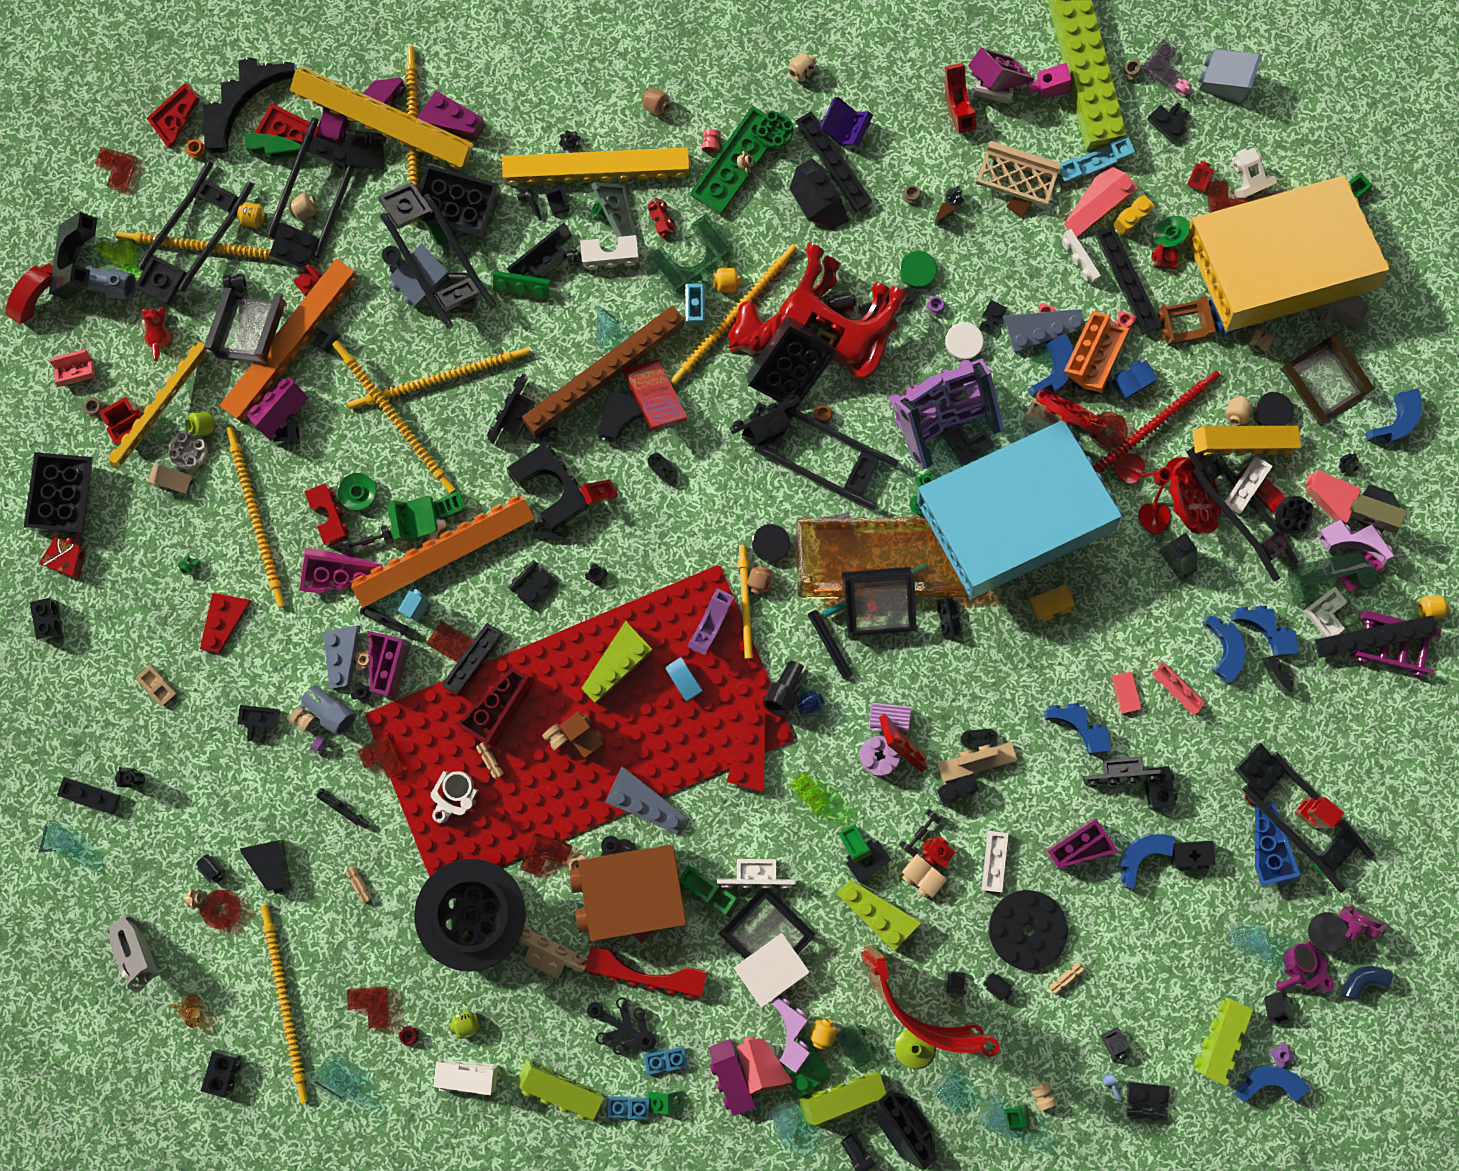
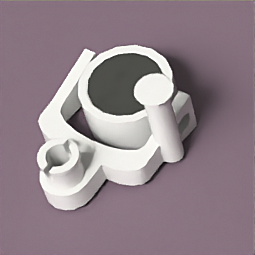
(457, 787)

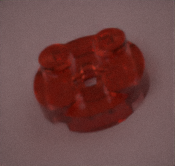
(1116, 437)
(232, 909)

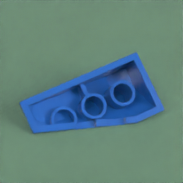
(1273, 854)

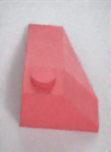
(1103, 196)

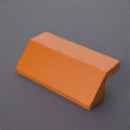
(1096, 352)

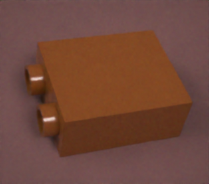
(629, 892)

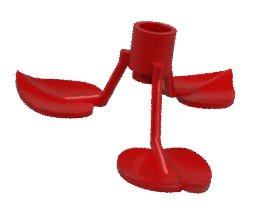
(1128, 470)

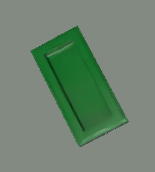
(855, 843)

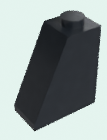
(1181, 556)
(269, 864)

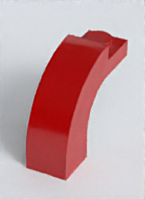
(957, 98)
(26, 293)

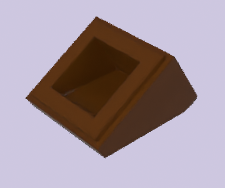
(1018, 205)
(944, 213)

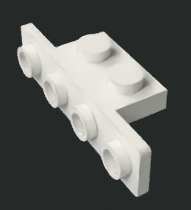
(756, 872)

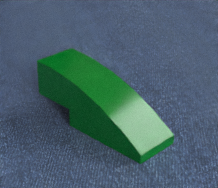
(273, 146)
(709, 890)

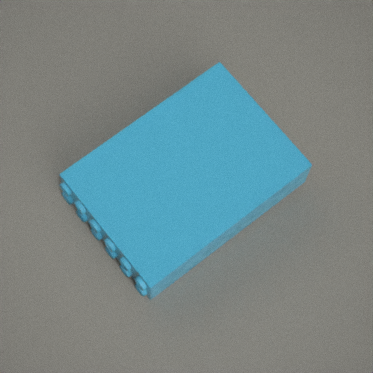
(1018, 508)

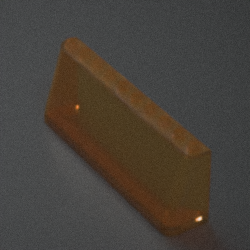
(862, 543)

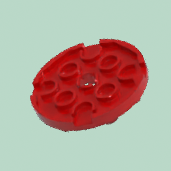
(1071, 412)
(1196, 513)

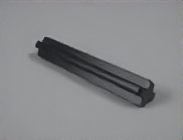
(830, 644)

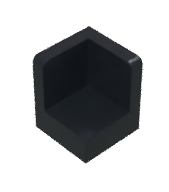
(557, 200)
(325, 337)
(288, 435)
(954, 982)
(1279, 1008)

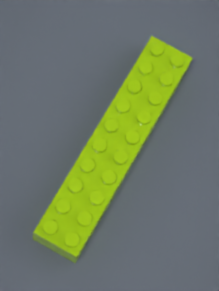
(1089, 72)

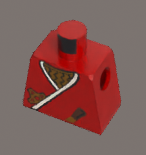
(65, 555)

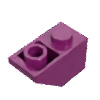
(386, 90)

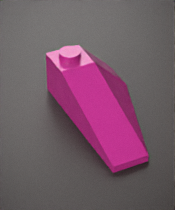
(331, 570)

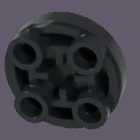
(1273, 409)
(1294, 514)
(770, 543)
(1328, 932)

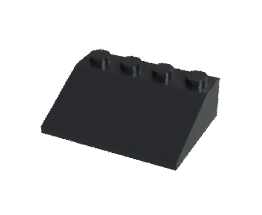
(462, 199)
(790, 362)
(58, 493)

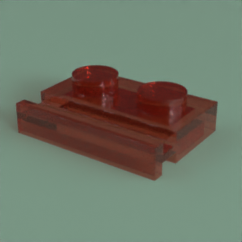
(449, 641)

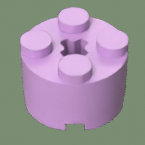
(868, 759)

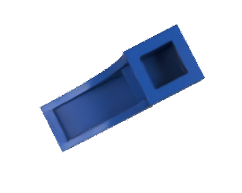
(1281, 641)
(1095, 738)

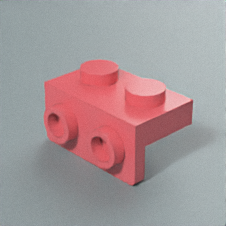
(73, 368)

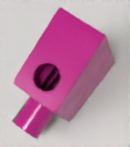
(1051, 82)

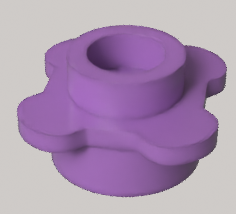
(1276, 1054)

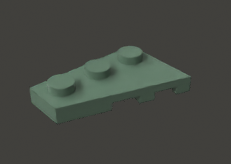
(616, 207)

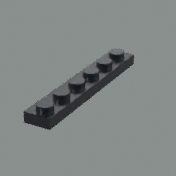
(833, 162)
(1128, 280)
(1375, 636)

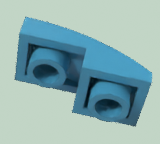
(684, 679)
(665, 1060)
(627, 1107)

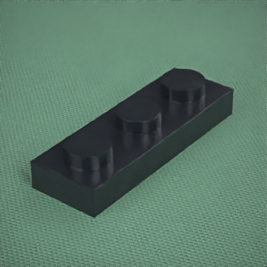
(88, 795)

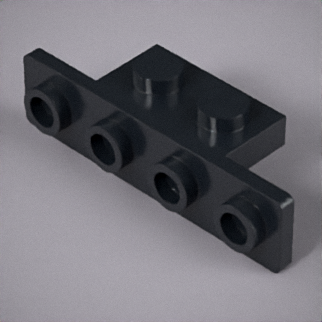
(543, 255)
(511, 416)
(769, 421)
(1123, 770)

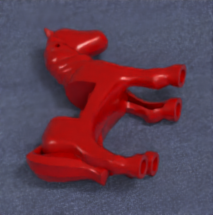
(861, 340)

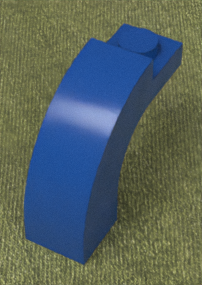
(1060, 352)
(1408, 414)
(1233, 648)
(1138, 850)
(1266, 1075)

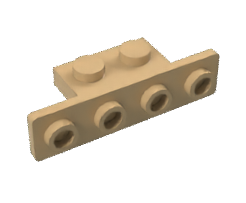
(976, 762)
(549, 955)

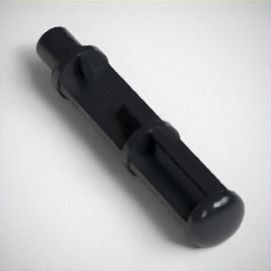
(387, 621)
(342, 808)

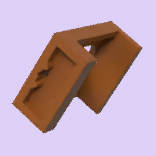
(1203, 310)

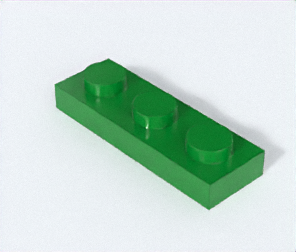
(521, 285)

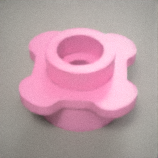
(1183, 87)

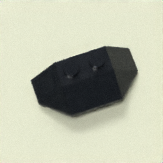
(817, 196)
(906, 1129)

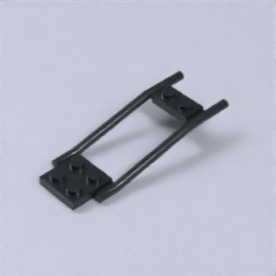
(407, 206)
(293, 245)
(163, 279)
(1211, 467)
(859, 475)
(1261, 773)

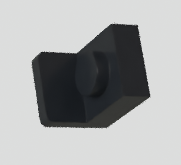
(1116, 1044)

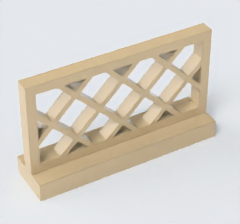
(1021, 161)

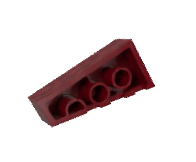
(496, 707)

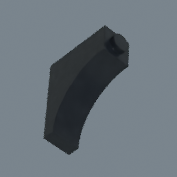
(617, 415)

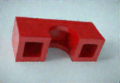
(334, 528)
(1319, 813)

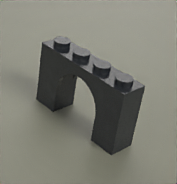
(67, 277)
(541, 462)

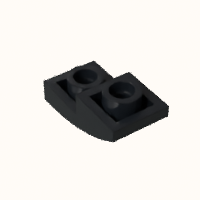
(1282, 681)

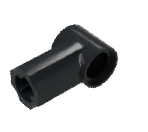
(860, 1158)

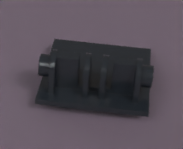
(365, 149)

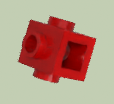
(937, 852)

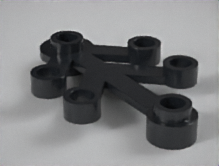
(624, 1028)

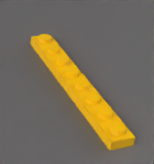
(154, 410)

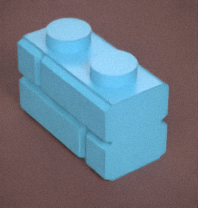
(695, 305)

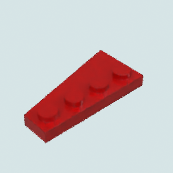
(748, 757)

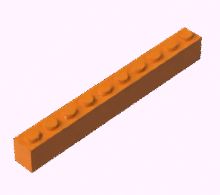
(290, 339)
(442, 551)

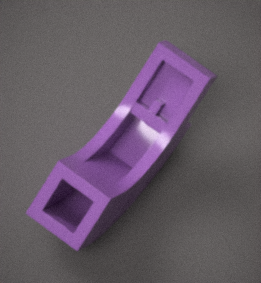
(711, 622)

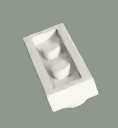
(1080, 257)
(1247, 484)
(995, 861)

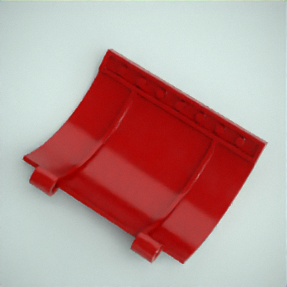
(951, 1039)

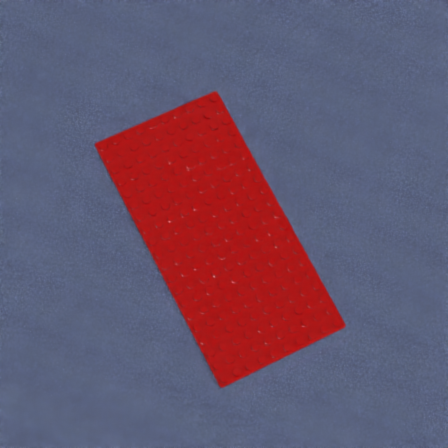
(642, 719)

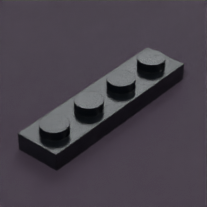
(472, 659)

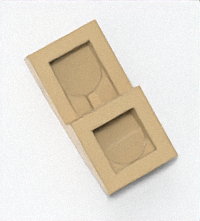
(169, 479)
(156, 685)

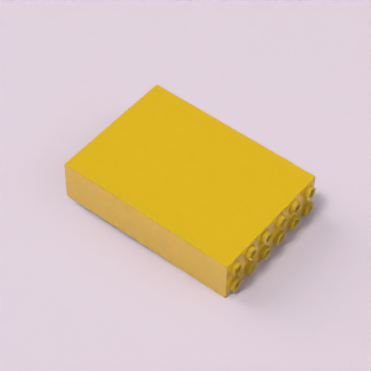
(1286, 253)

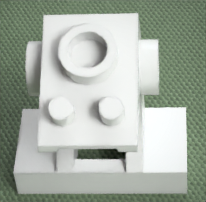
(1240, 163)

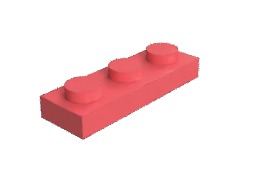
(1178, 688)

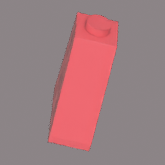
(1332, 495)
(761, 1066)

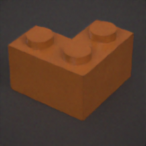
(582, 734)

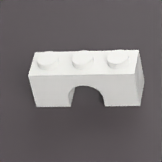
(625, 253)

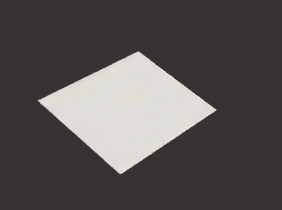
(771, 970)

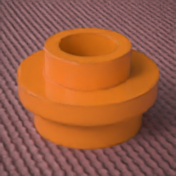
(191, 145)

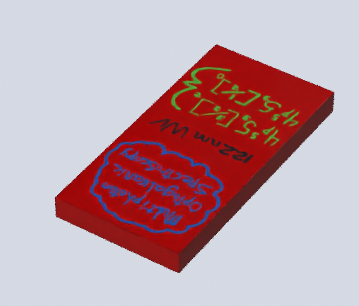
(655, 394)

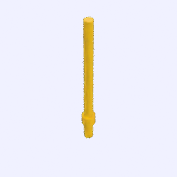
(743, 565)

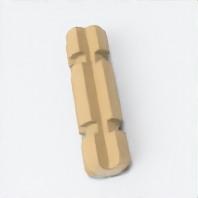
(489, 760)
(358, 884)
(1066, 979)

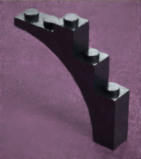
(253, 78)

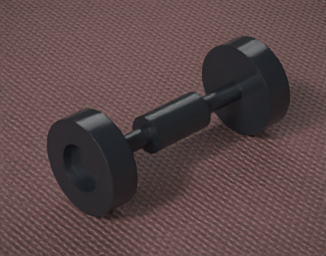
(392, 256)
(348, 546)
(921, 832)

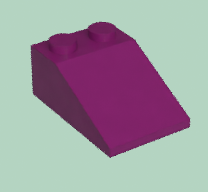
(998, 70)

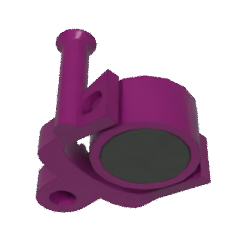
(1362, 922)
(1301, 961)

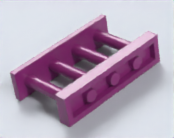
(1371, 619)

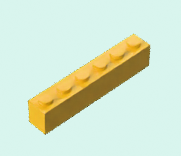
(1246, 440)

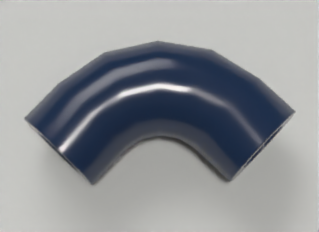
(1364, 977)

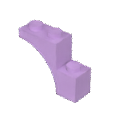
(1368, 539)
(794, 1053)

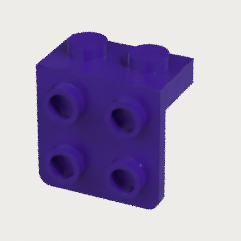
(845, 124)

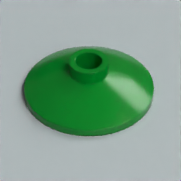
(1171, 231)
(350, 485)

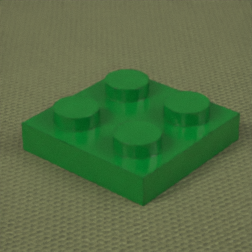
(810, 1074)

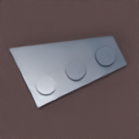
(339, 651)

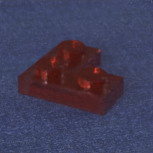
(121, 166)
(1218, 197)
(386, 752)
(542, 849)
(376, 1001)

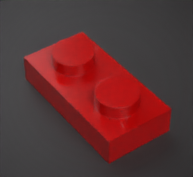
(598, 491)

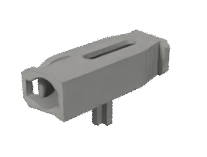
(1347, 311)
(132, 952)

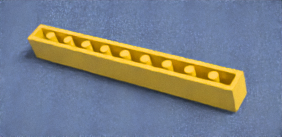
(381, 117)
(595, 166)

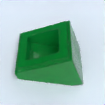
(1017, 1117)

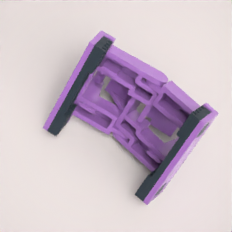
(944, 387)

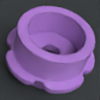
(940, 305)
(318, 744)

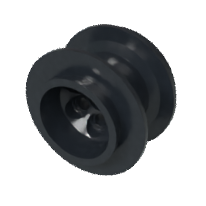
(456, 881)

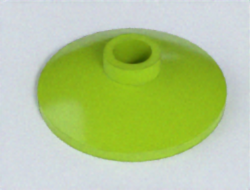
(904, 1053)

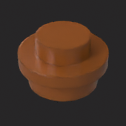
(823, 414)

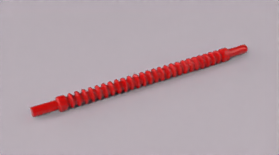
(1200, 387)

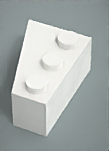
(466, 1077)

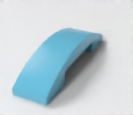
(1097, 160)

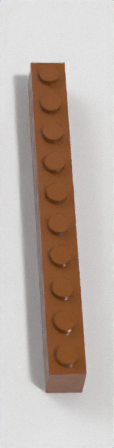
(603, 371)

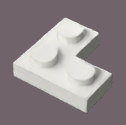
(1322, 612)

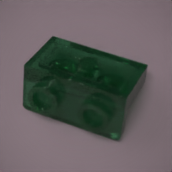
(856, 1046)

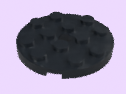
(1048, 934)

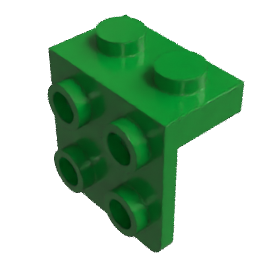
(412, 518)

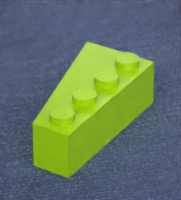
(618, 661)
(883, 918)
(1223, 1040)
(559, 1091)
(842, 1099)

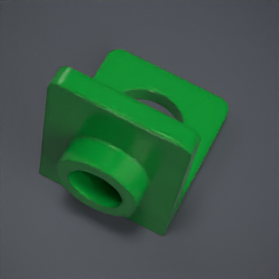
(663, 1102)

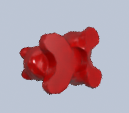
(156, 334)

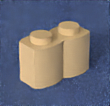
(923, 876)

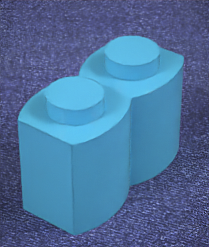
(414, 605)

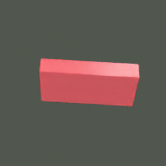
(1126, 692)

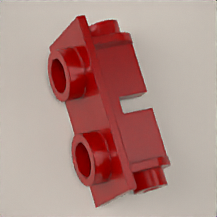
(665, 223)

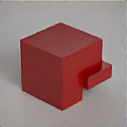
(120, 418)

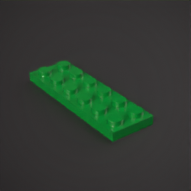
(723, 175)

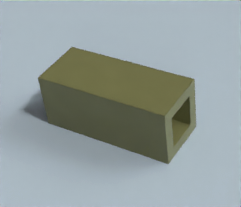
(1377, 513)

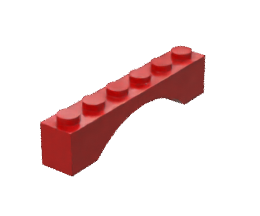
(606, 962)

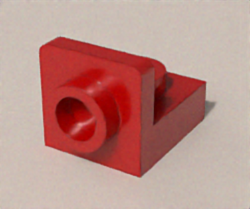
(1200, 175)
(1165, 257)
(307, 280)

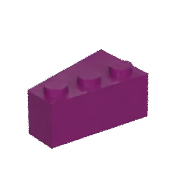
(452, 117)
(277, 406)
(1080, 845)
(730, 1077)

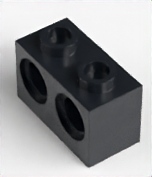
(46, 619)
(1153, 789)
(217, 1071)

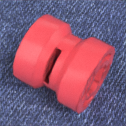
(711, 141)

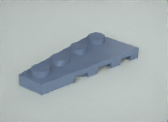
(1038, 327)
(640, 800)

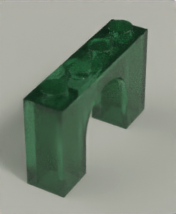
(676, 276)

